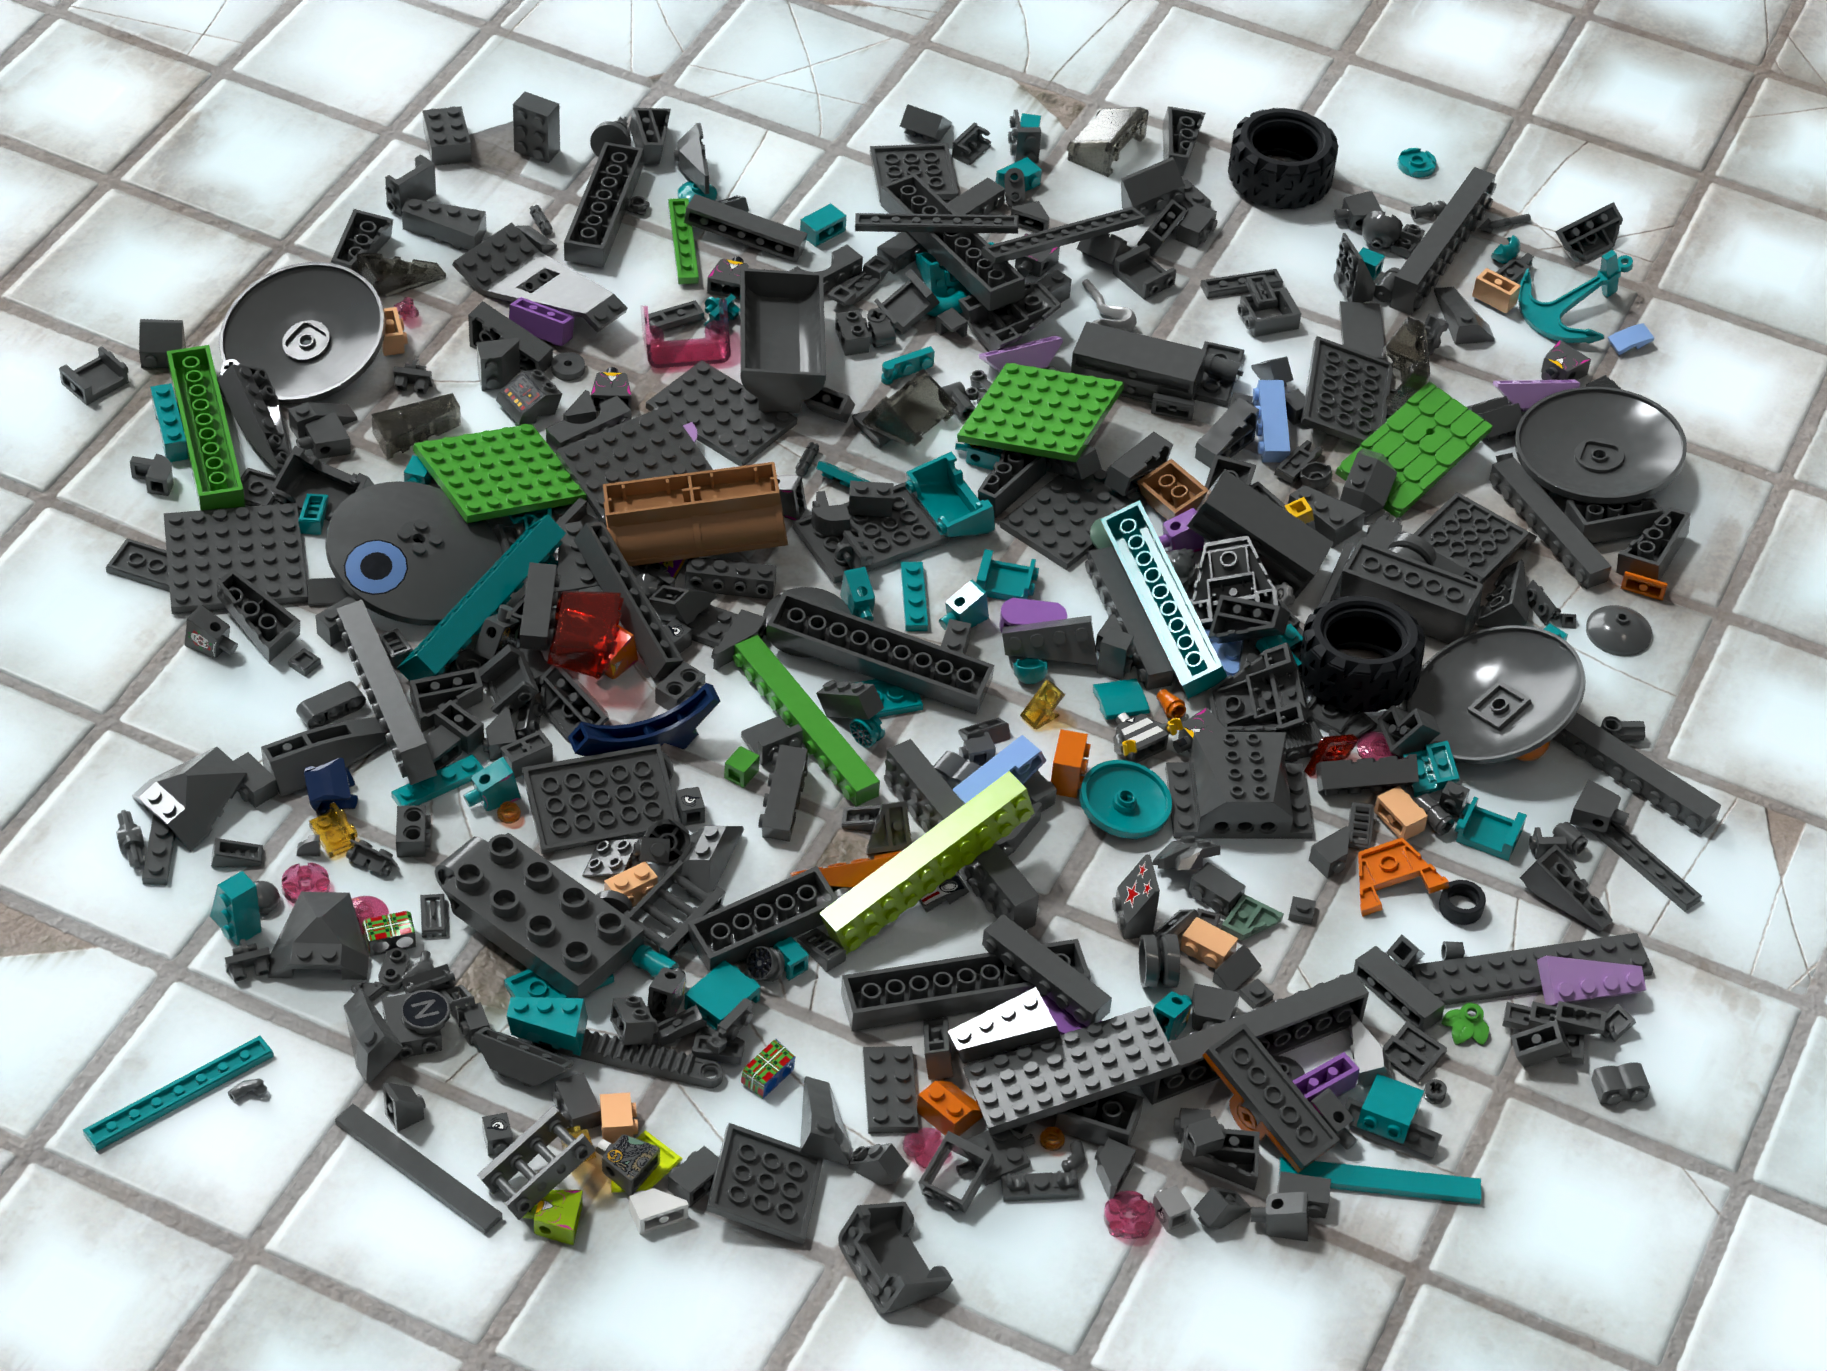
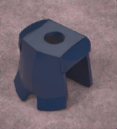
(328, 785)

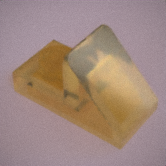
(1042, 706)

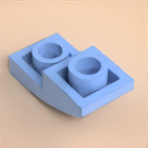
(1630, 337)

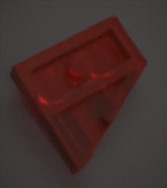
(1331, 749)

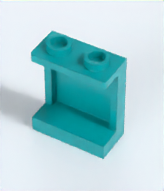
(1006, 579)
(1489, 830)
(721, 992)
(1390, 1108)

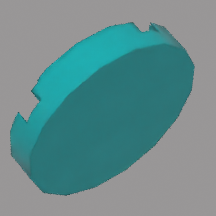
(1416, 162)

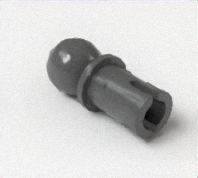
(1427, 210)

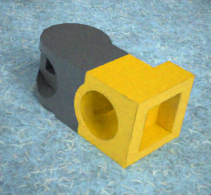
(1302, 511)

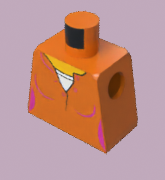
(624, 655)

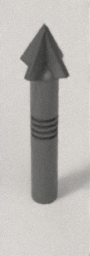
(1489, 225)

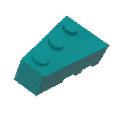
(237, 908)
(549, 1020)

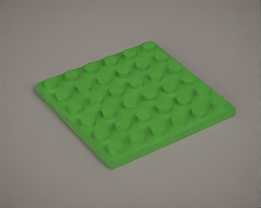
(1040, 412)
(498, 472)

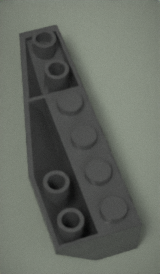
(257, 411)
(346, 740)

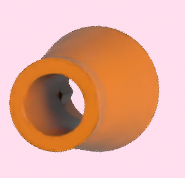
(1171, 704)

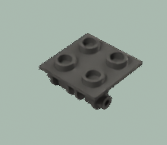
(611, 858)

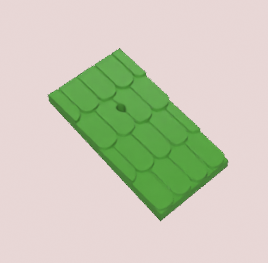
(1422, 444)

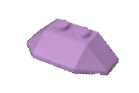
(1033, 353)
(1531, 391)

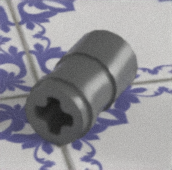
(1385, 286)
(1224, 368)
(1437, 817)

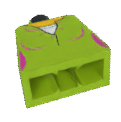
(558, 1215)

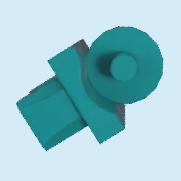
(712, 307)

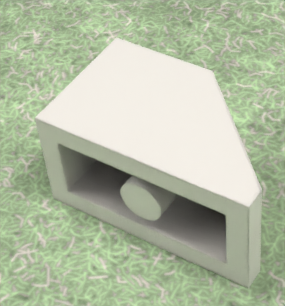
(656, 1209)

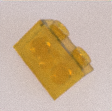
(334, 831)

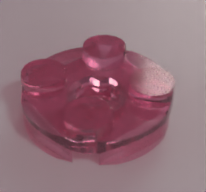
(297, 874)
(1125, 1227)

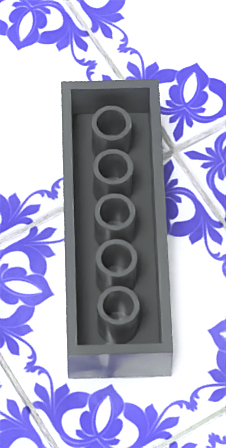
(761, 919)

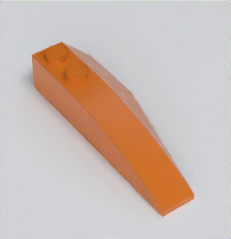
(852, 874)

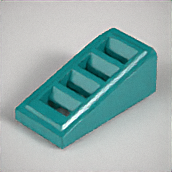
(313, 516)

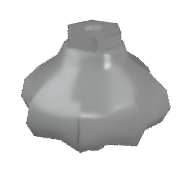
(1285, 593)

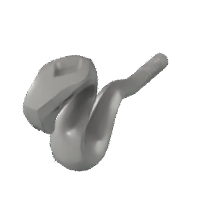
(1124, 317)

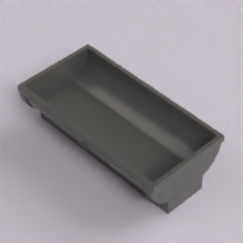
(782, 337)

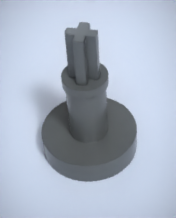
(610, 132)

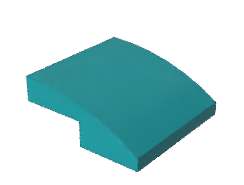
(1121, 697)
(1435, 768)

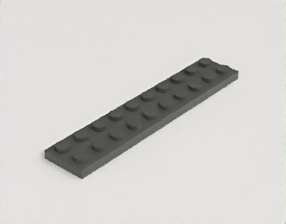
(1517, 970)

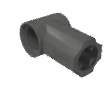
(958, 394)
(1624, 729)

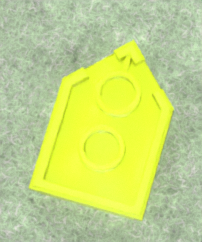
(668, 1161)

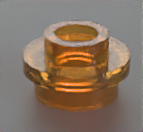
(508, 812)
(1052, 1133)

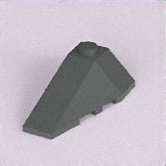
(692, 158)
(370, 1036)

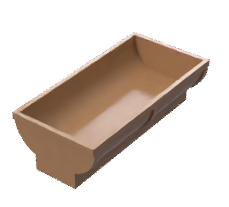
(696, 514)

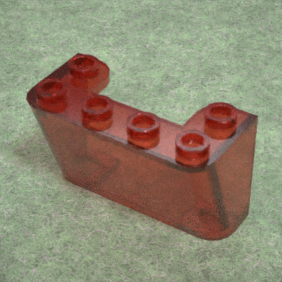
(586, 631)

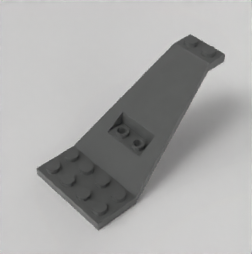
(510, 263)

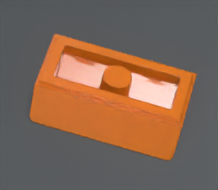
(1644, 585)

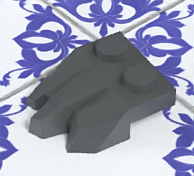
(1186, 853)

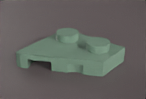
(1250, 918)

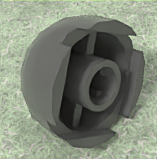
(1381, 230)
(678, 836)

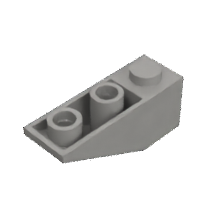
(1368, 1053)

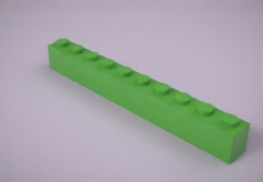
(795, 708)

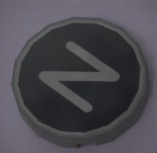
(425, 1011)

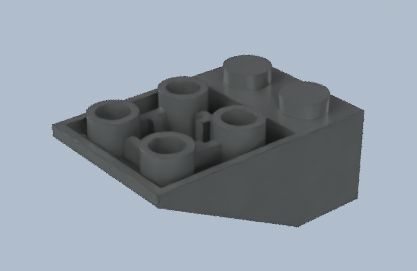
(1352, 273)

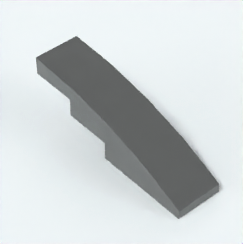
(1571, 1017)

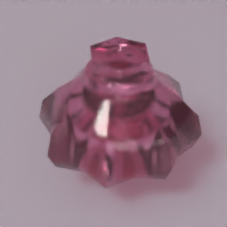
(407, 309)

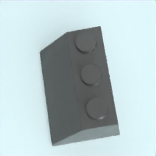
(1153, 187)

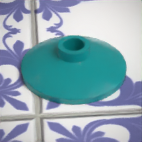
(689, 189)

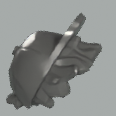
(1184, 565)

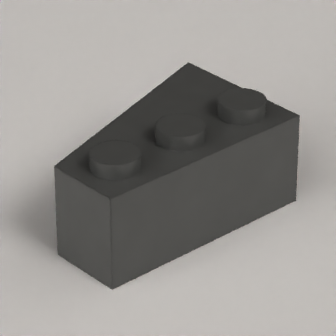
(649, 131)
(1331, 516)
(1234, 1162)

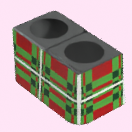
(389, 932)

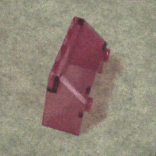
(687, 352)

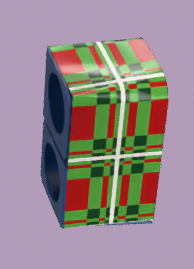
(768, 1069)

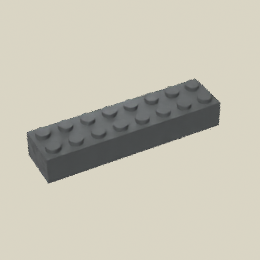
(603, 204)

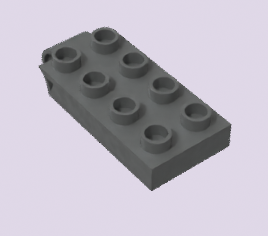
(538, 913)

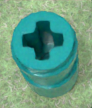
(652, 961)

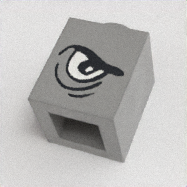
(1171, 1208)

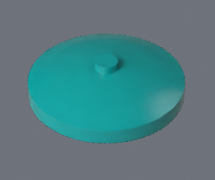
(1125, 799)

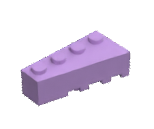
(1587, 980)

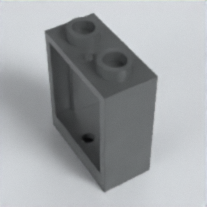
(1287, 321)
(966, 1149)

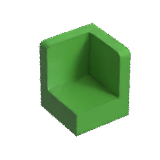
(741, 766)

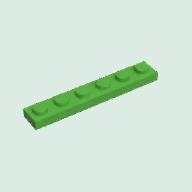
(683, 242)

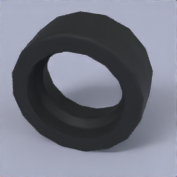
(1459, 915)

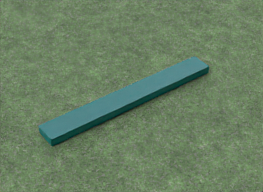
(177, 1093)
(1392, 1181)

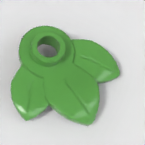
(1466, 1026)

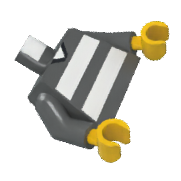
(1142, 737)

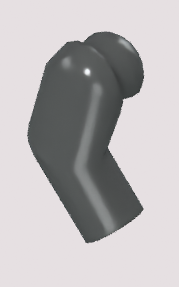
(245, 1087)
(1076, 1160)

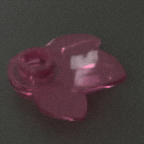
(922, 1145)

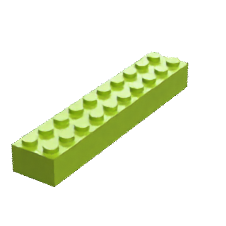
(927, 862)

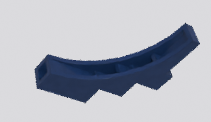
(673, 727)

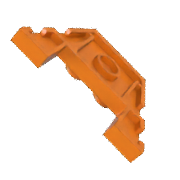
(1391, 865)

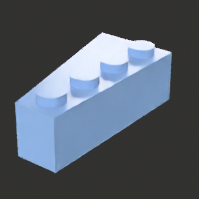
(1272, 420)
(1019, 758)

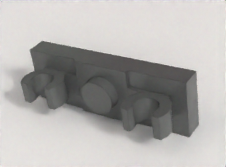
(1040, 1186)

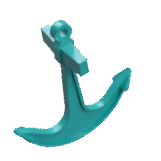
(1546, 316)

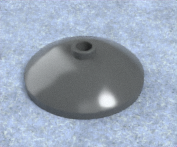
(1618, 630)

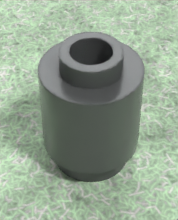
(1575, 839)

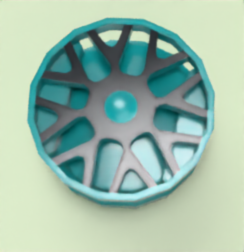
(868, 731)

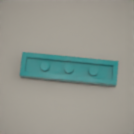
(914, 596)
(445, 781)

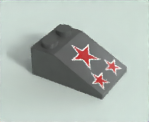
(1137, 900)

